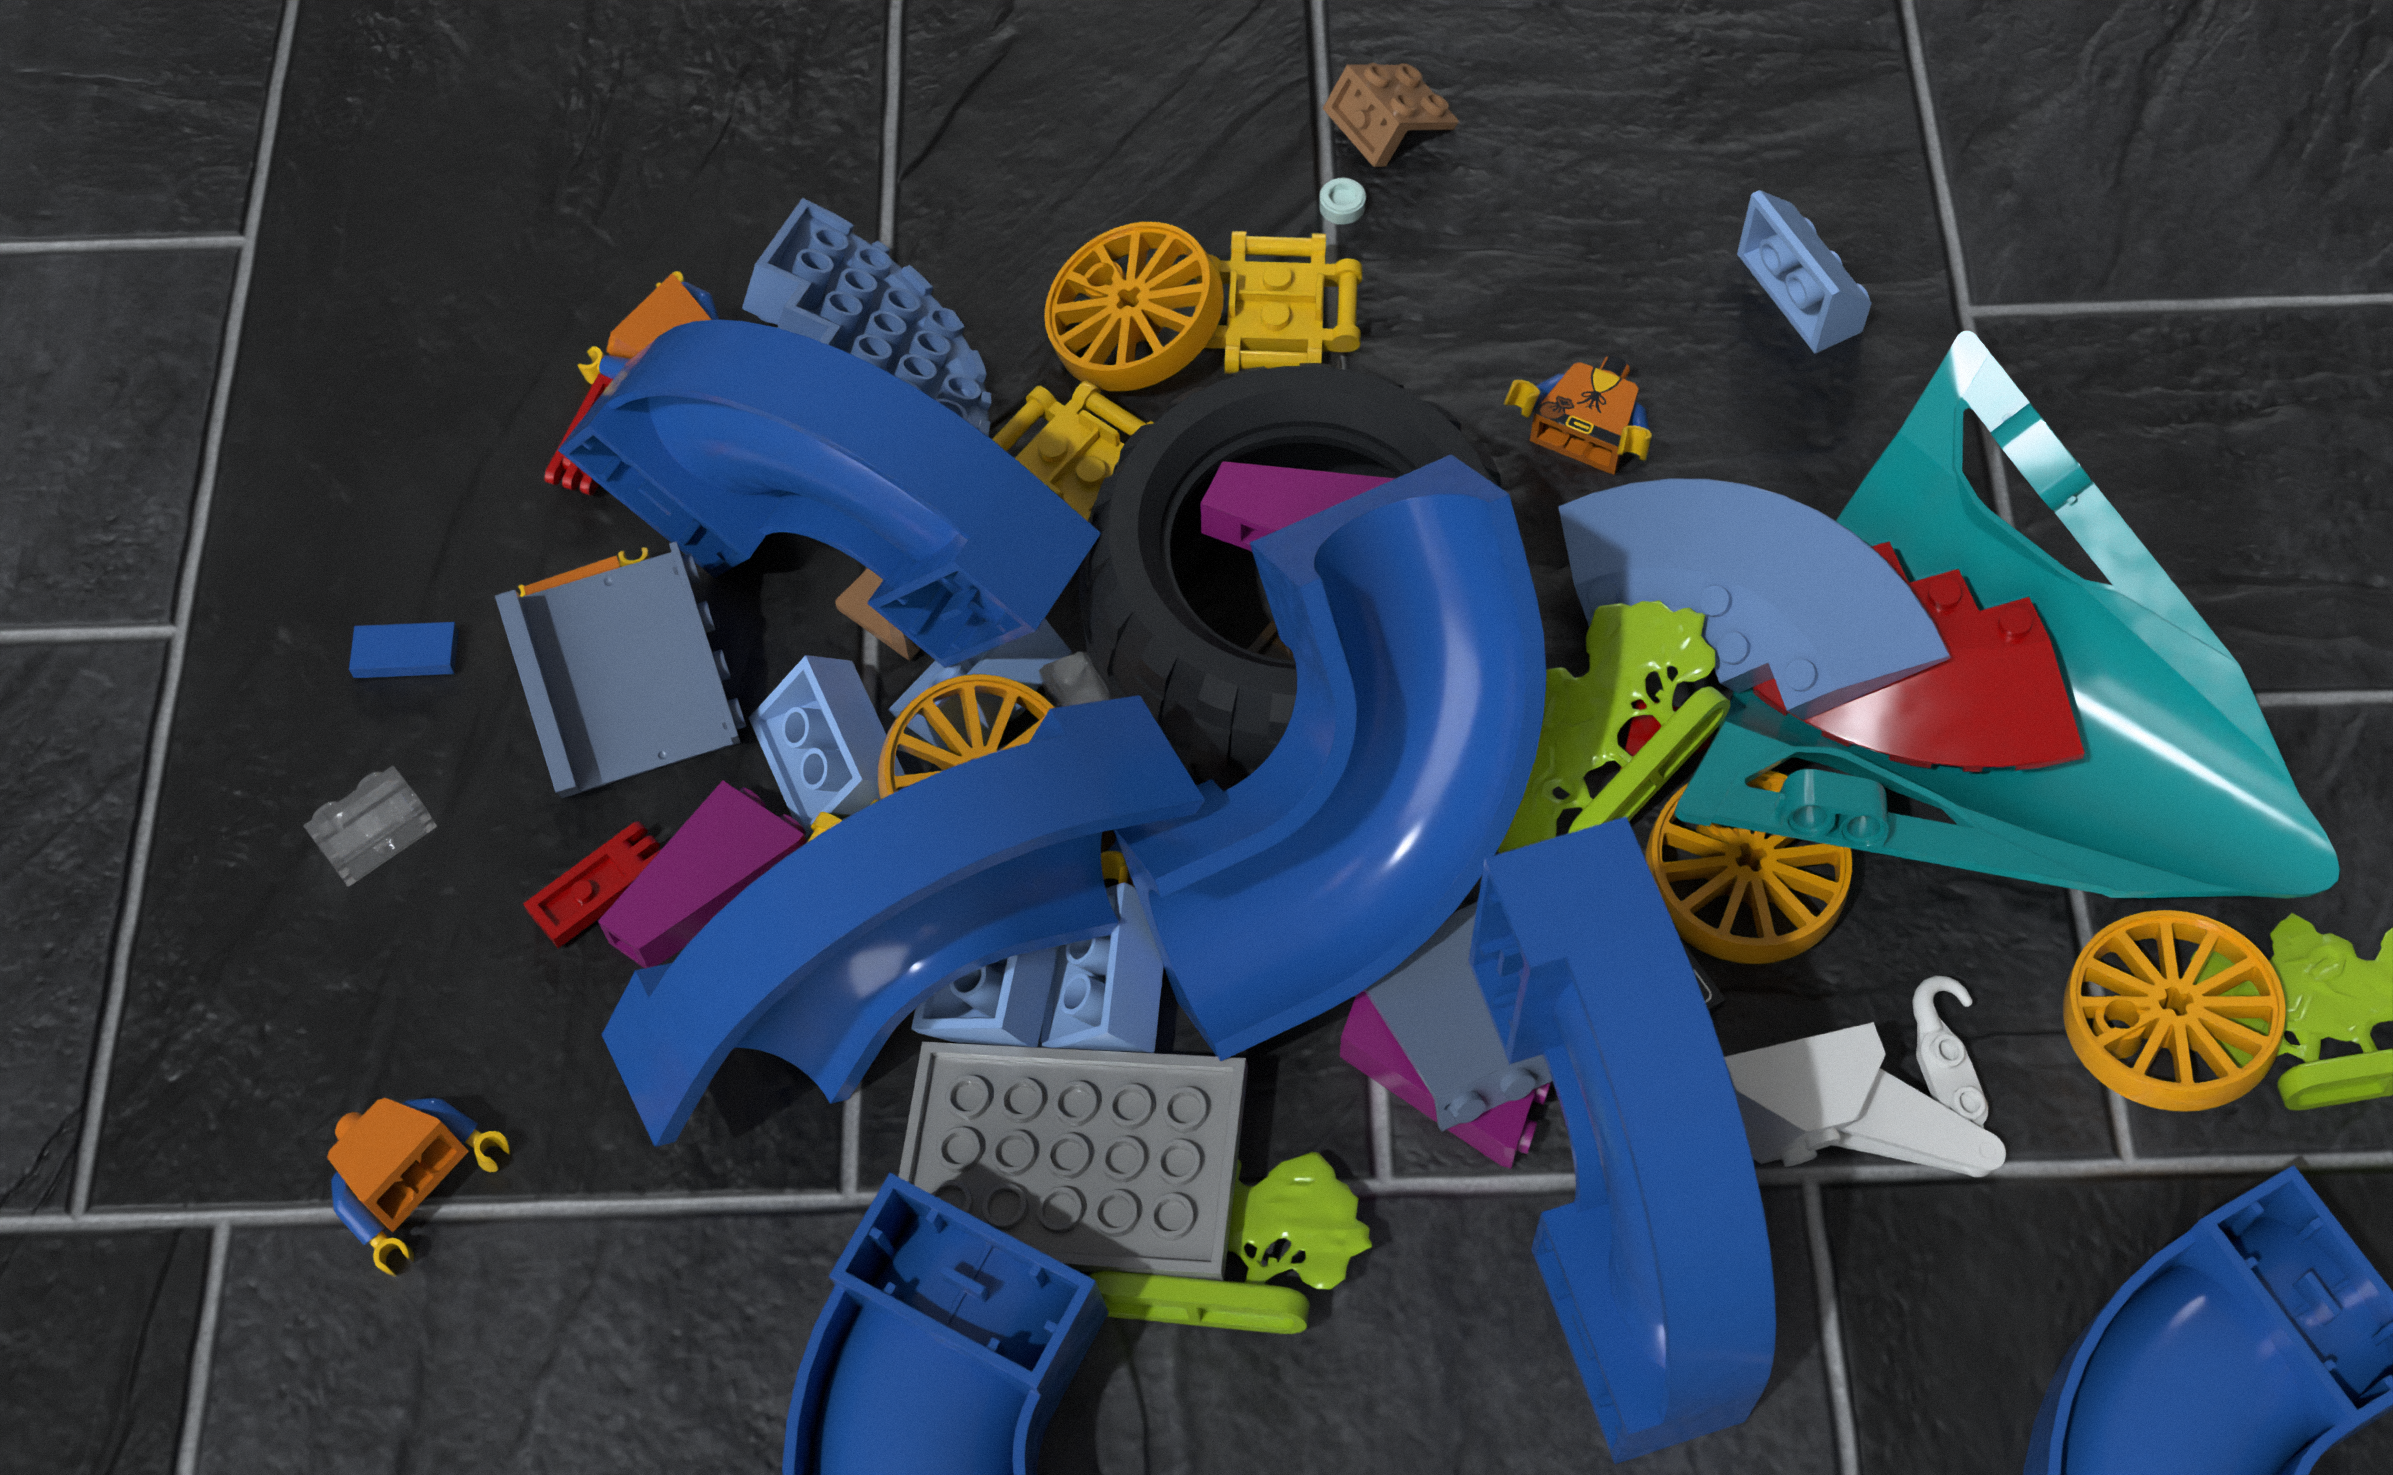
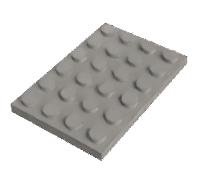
(1084, 1151)

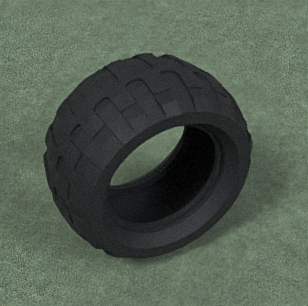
(1208, 695)

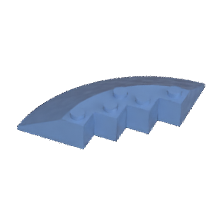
(857, 299)
(1774, 578)

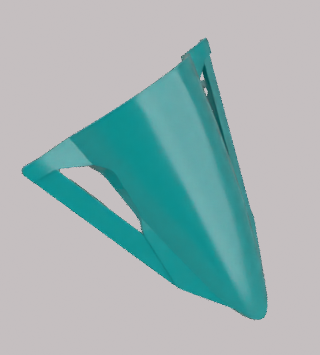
(2177, 760)

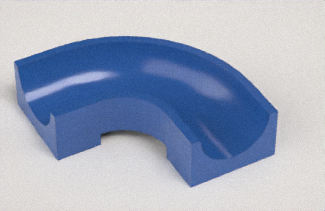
(771, 432)
(1391, 777)
(898, 906)
(1667, 1237)
(937, 1347)
(2227, 1350)

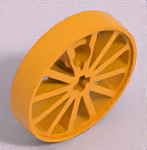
(1133, 305)
(960, 751)
(1773, 874)
(2173, 1011)

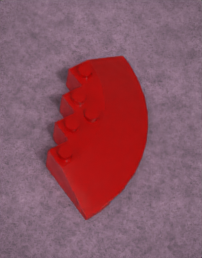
(1982, 708)

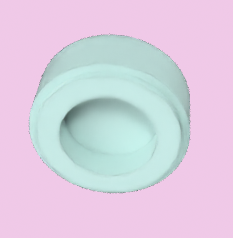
(1342, 201)

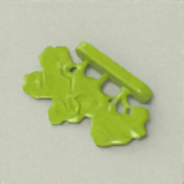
(1589, 710)
(2325, 996)
(1293, 1202)

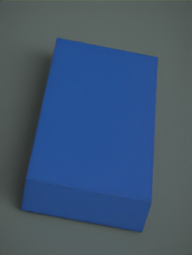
(404, 650)

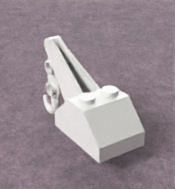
(1837, 1095)

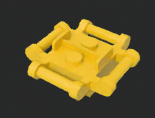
(1279, 305)
(1075, 446)

